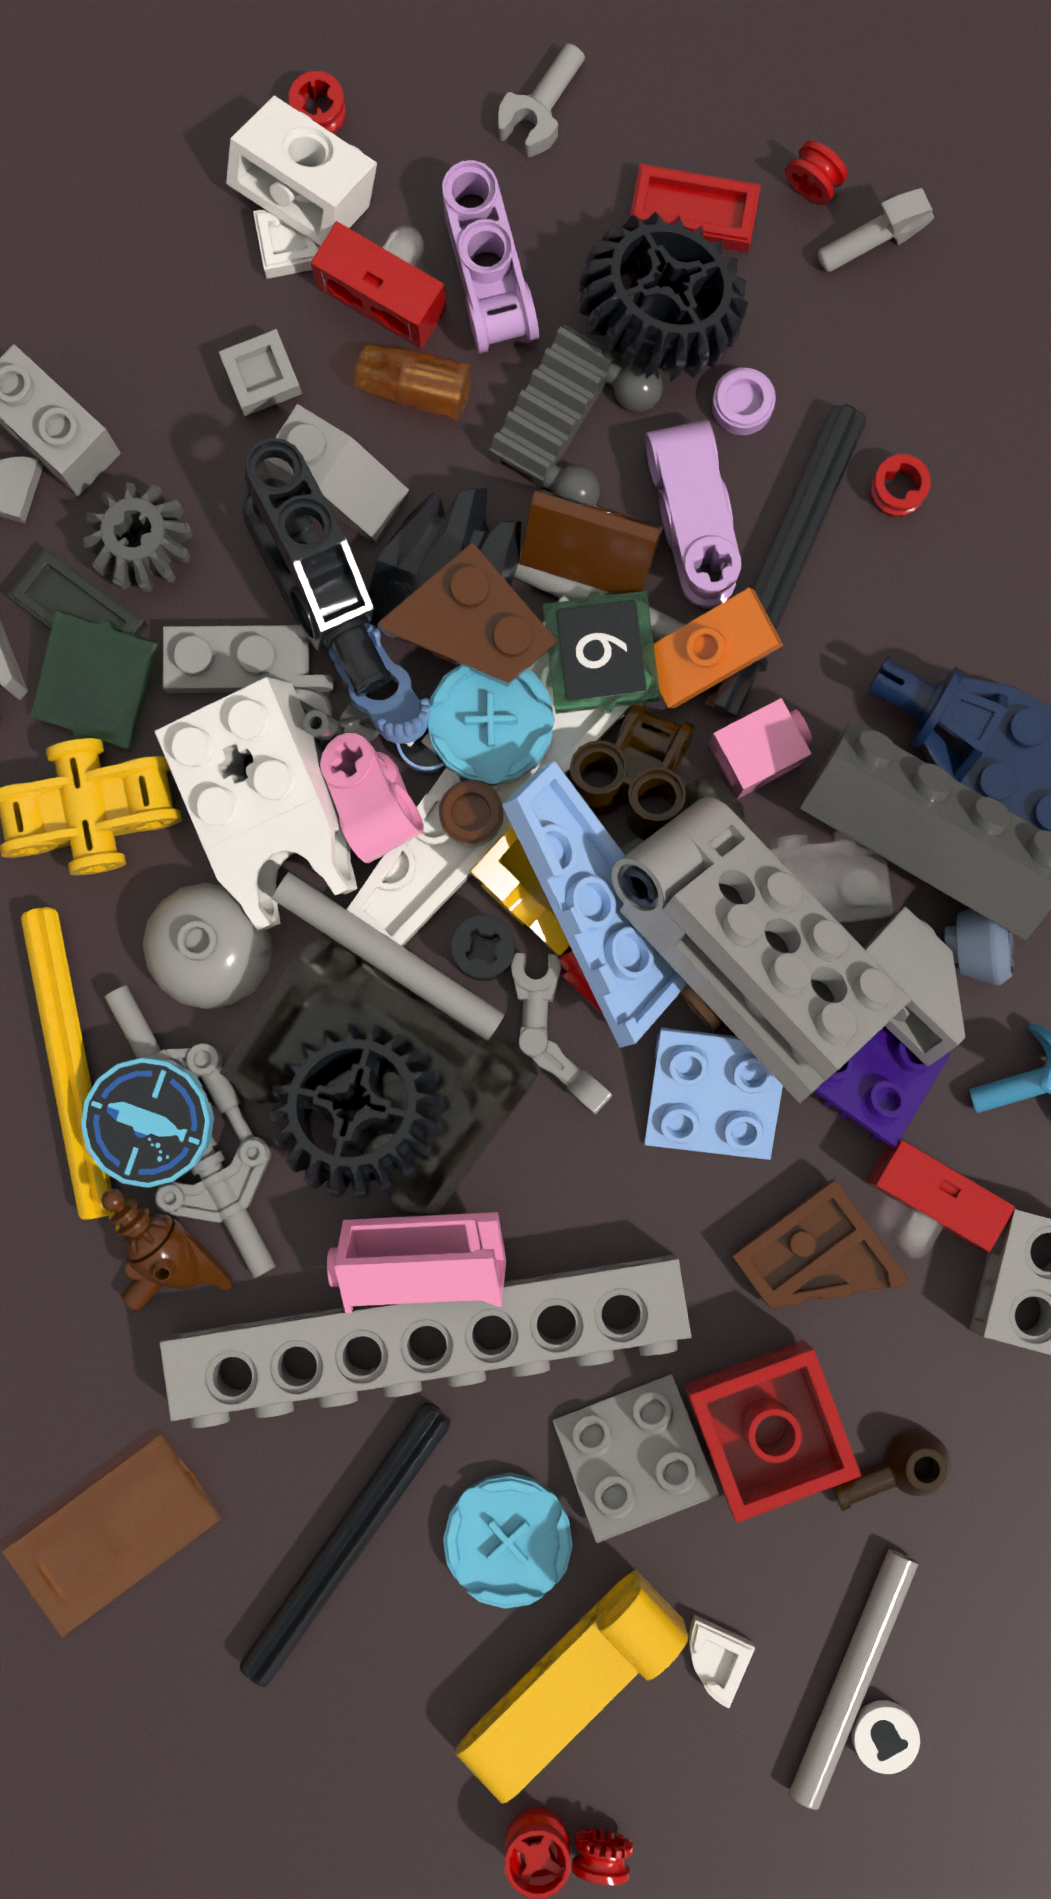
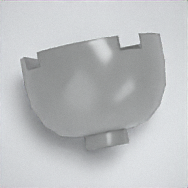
(205, 947)

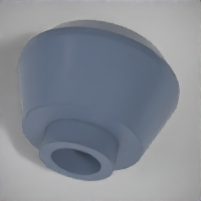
(981, 948)

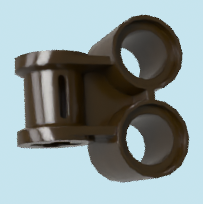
(642, 767)

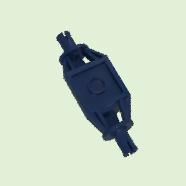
(997, 722)

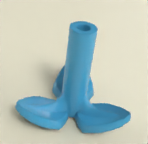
(1018, 1086)

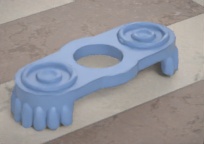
(401, 716)

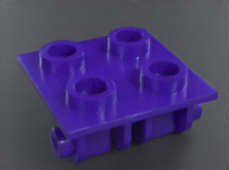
(881, 1086)

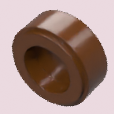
(471, 813)

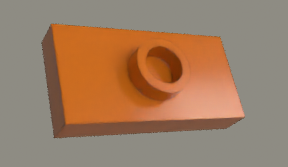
(714, 647)

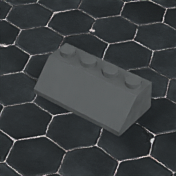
(934, 828)

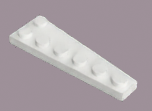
(431, 867)

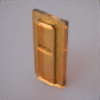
(112, 1535)

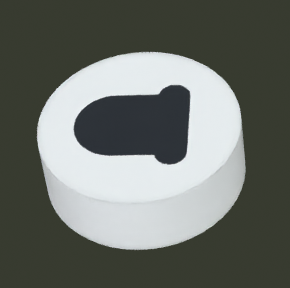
(885, 1737)

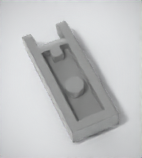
(235, 657)

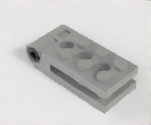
(755, 945)

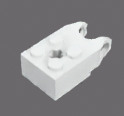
(274, 810)

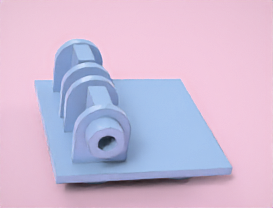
(711, 1096)

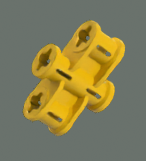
(86, 806)

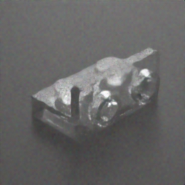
(840, 875)

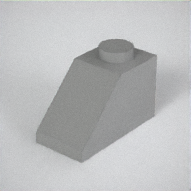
(351, 479)
(927, 973)

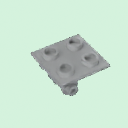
(635, 1458)

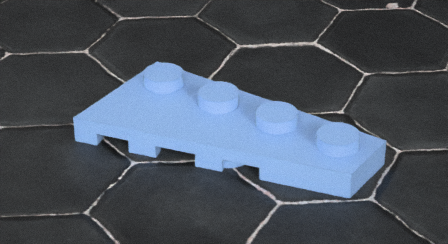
(574, 867)

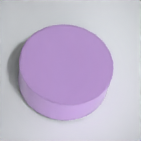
(743, 401)

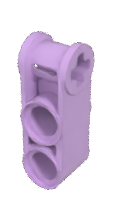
(495, 296)
(695, 510)

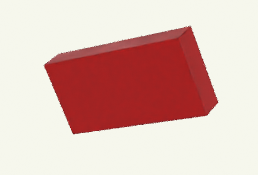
(717, 203)

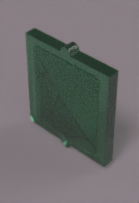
(93, 679)

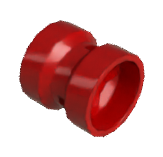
(533, 1867)

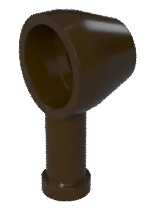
(899, 1470)

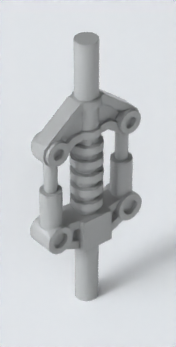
(223, 1191)

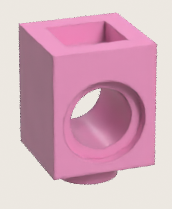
(761, 747)

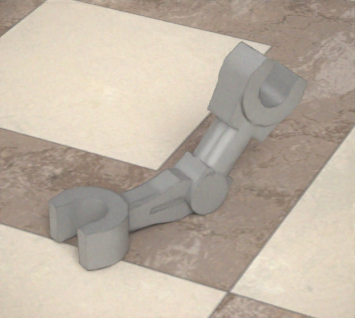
(534, 1033)

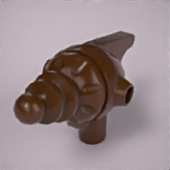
(159, 1252)

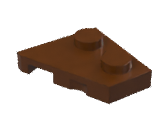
(472, 620)
(818, 1253)

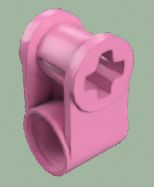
(369, 797)

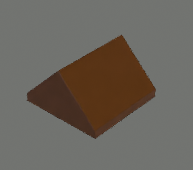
(589, 544)

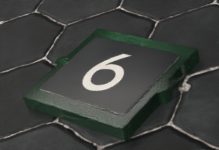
(602, 652)

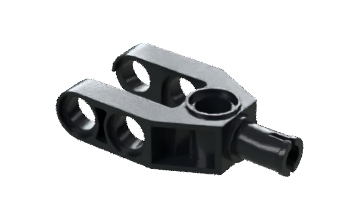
(325, 581)

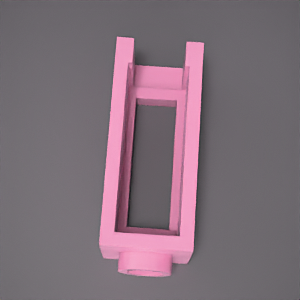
(419, 1260)

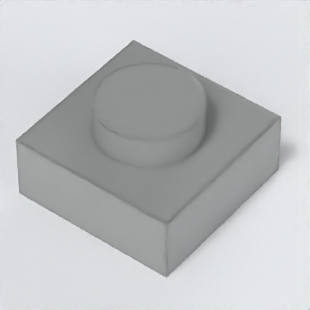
(260, 372)

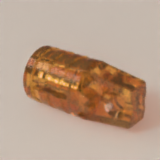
(415, 379)

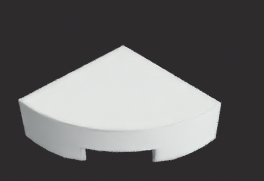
(282, 246)
(718, 1658)

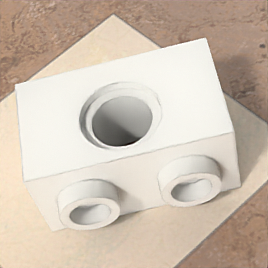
(299, 170)

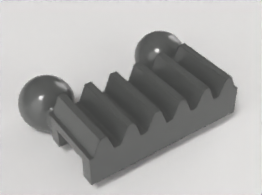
(557, 405)

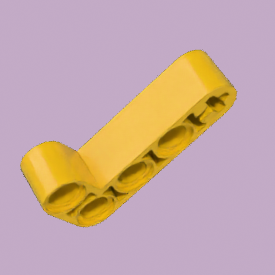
(618, 1638)

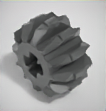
(119, 527)

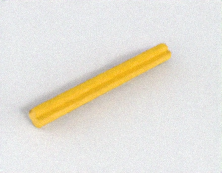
(64, 1053)

